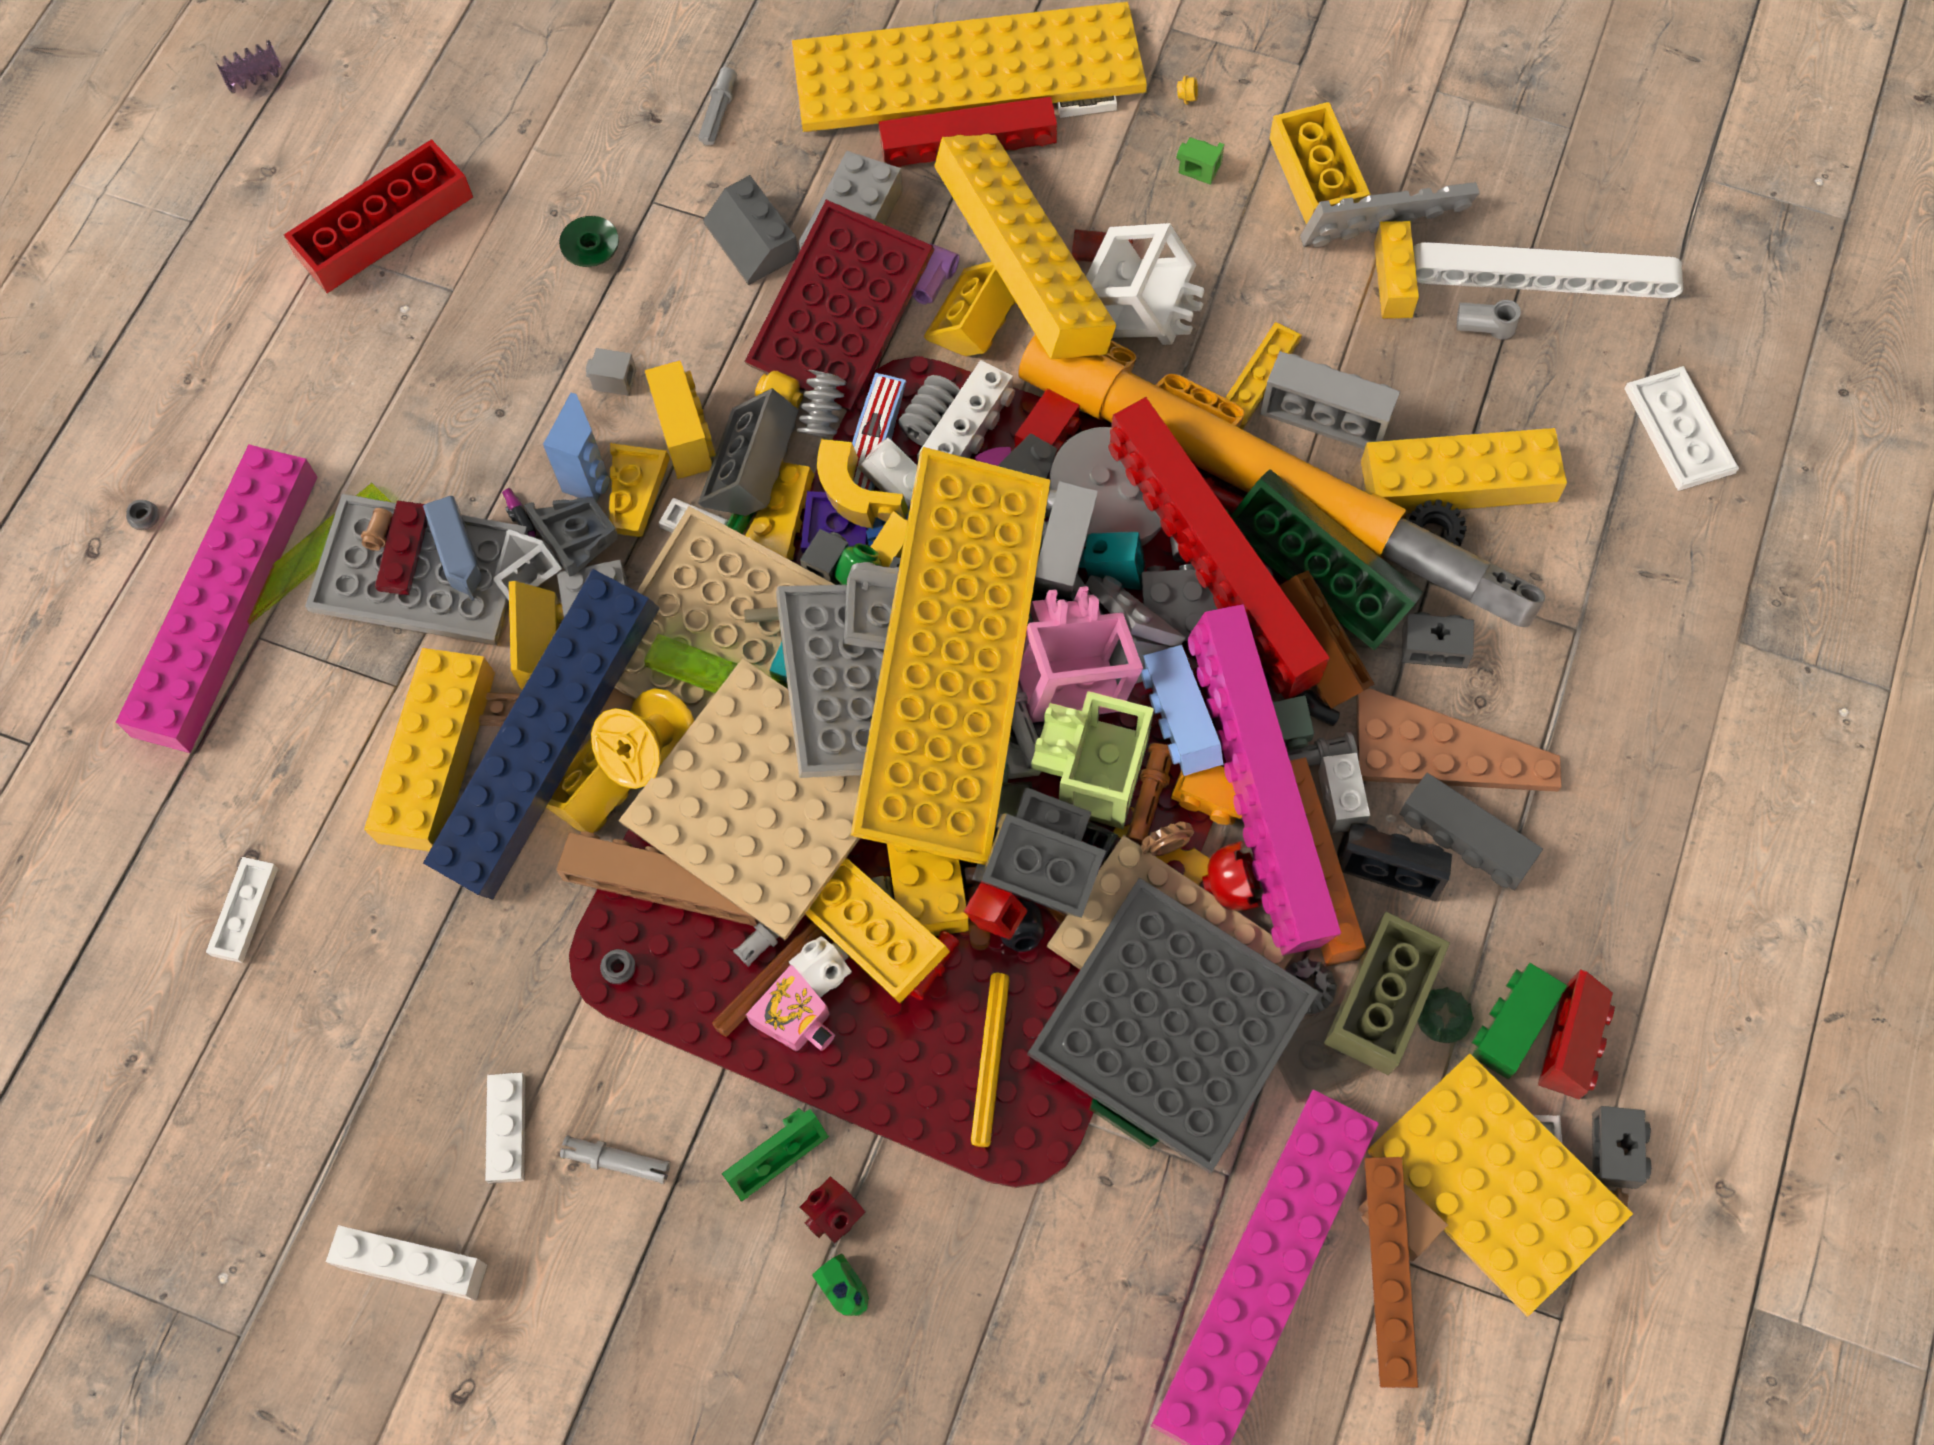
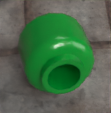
(851, 555)

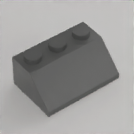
(751, 231)

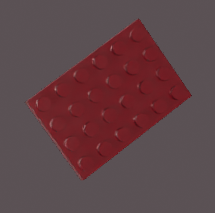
(840, 301)

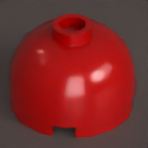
(1232, 878)

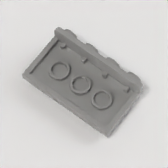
(869, 604)

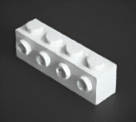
(973, 412)

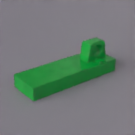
(776, 1154)

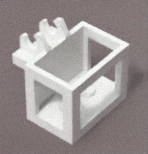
(1147, 293)

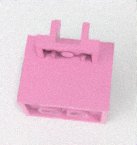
(1070, 654)

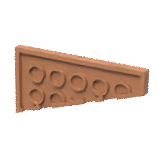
(1407, 741)

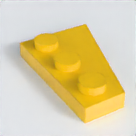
(635, 485)

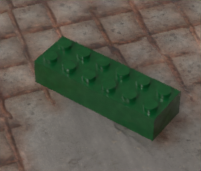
(1300, 537)

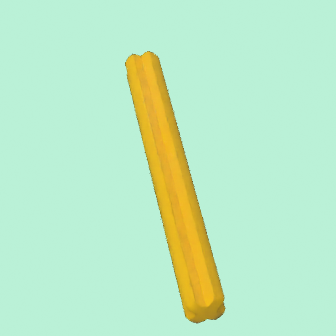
(990, 1060)

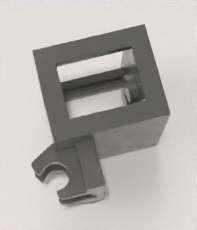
(1042, 854)

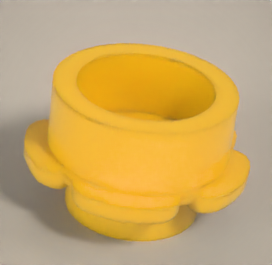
(1188, 89)

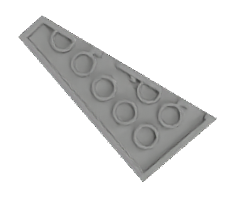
(1351, 218)

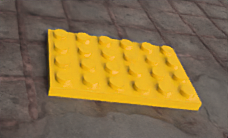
(1502, 1184)

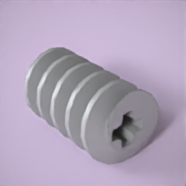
(822, 404)
(927, 408)

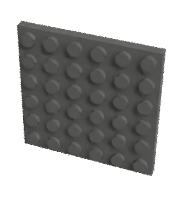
(1173, 1025)

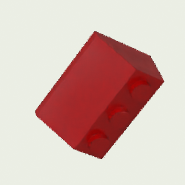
(1577, 1037)

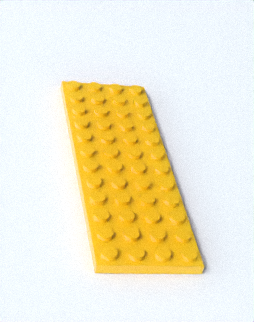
(967, 65)
(952, 658)

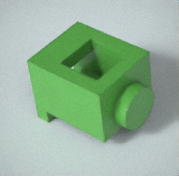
(1200, 159)

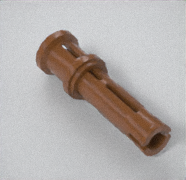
(1154, 779)

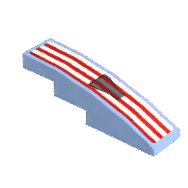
(877, 420)

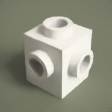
(821, 965)

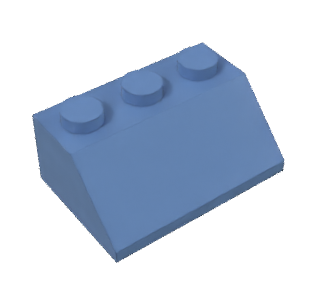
(575, 453)

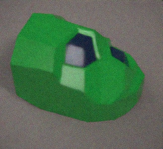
(842, 1286)

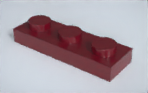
(402, 548)

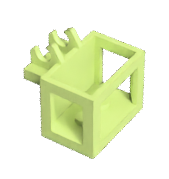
(1094, 757)

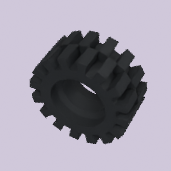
(1442, 516)

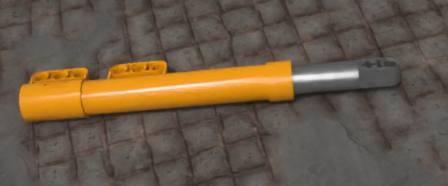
(1212, 438)

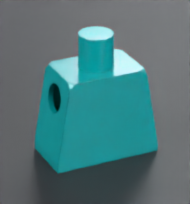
(1115, 556)

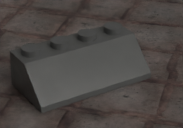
(750, 455)

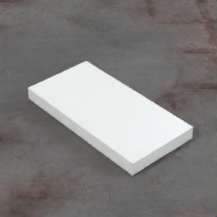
(1681, 428)

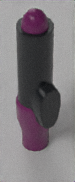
(516, 511)

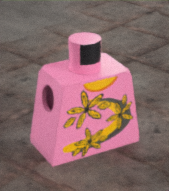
(792, 1013)

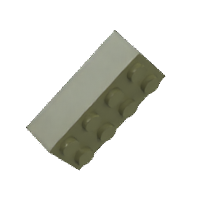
(1387, 993)

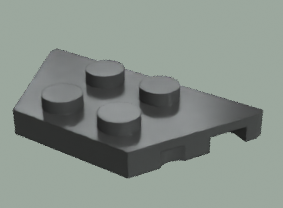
(573, 530)

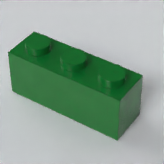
(1517, 1020)

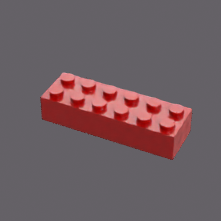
(379, 215)

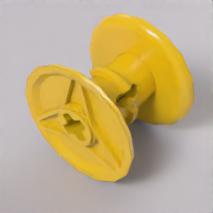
(639, 740)

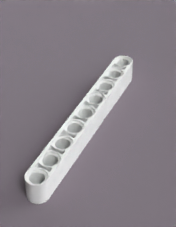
(1548, 270)

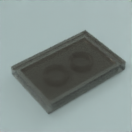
(1311, 1063)

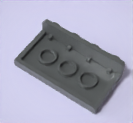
(1177, 596)

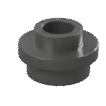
(137, 510)
(614, 957)

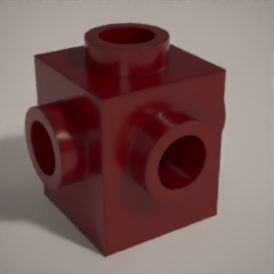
(831, 1210)

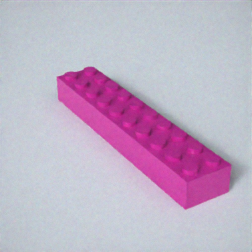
(216, 599)
(1263, 782)
(1265, 1274)

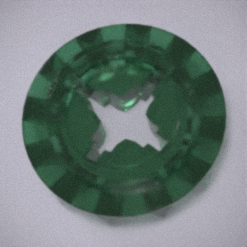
(1432, 1024)

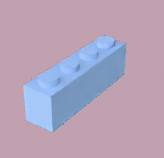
(1182, 710)

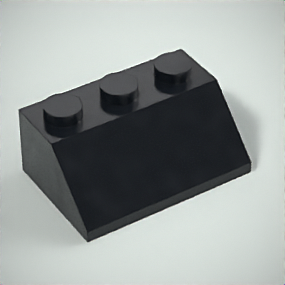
(1395, 861)

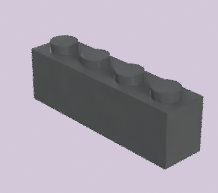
(1470, 832)

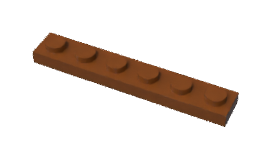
(1391, 1272)

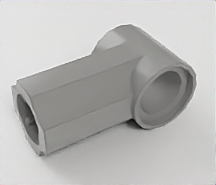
(1489, 318)

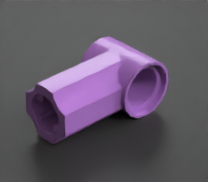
(939, 268)

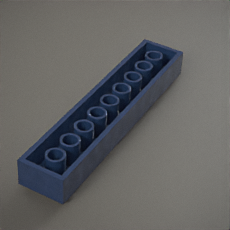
(541, 735)

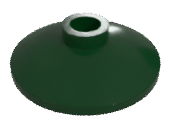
(589, 232)

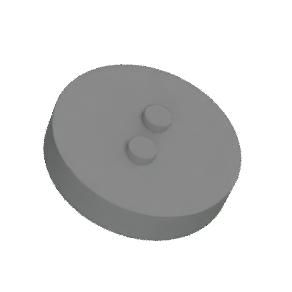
(1119, 504)

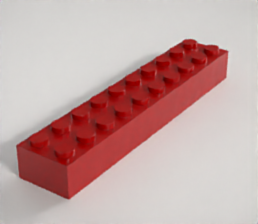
(1215, 547)

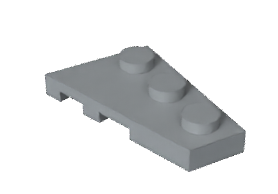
(1139, 618)

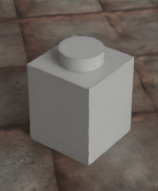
(611, 371)

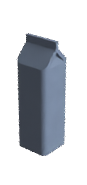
(453, 545)

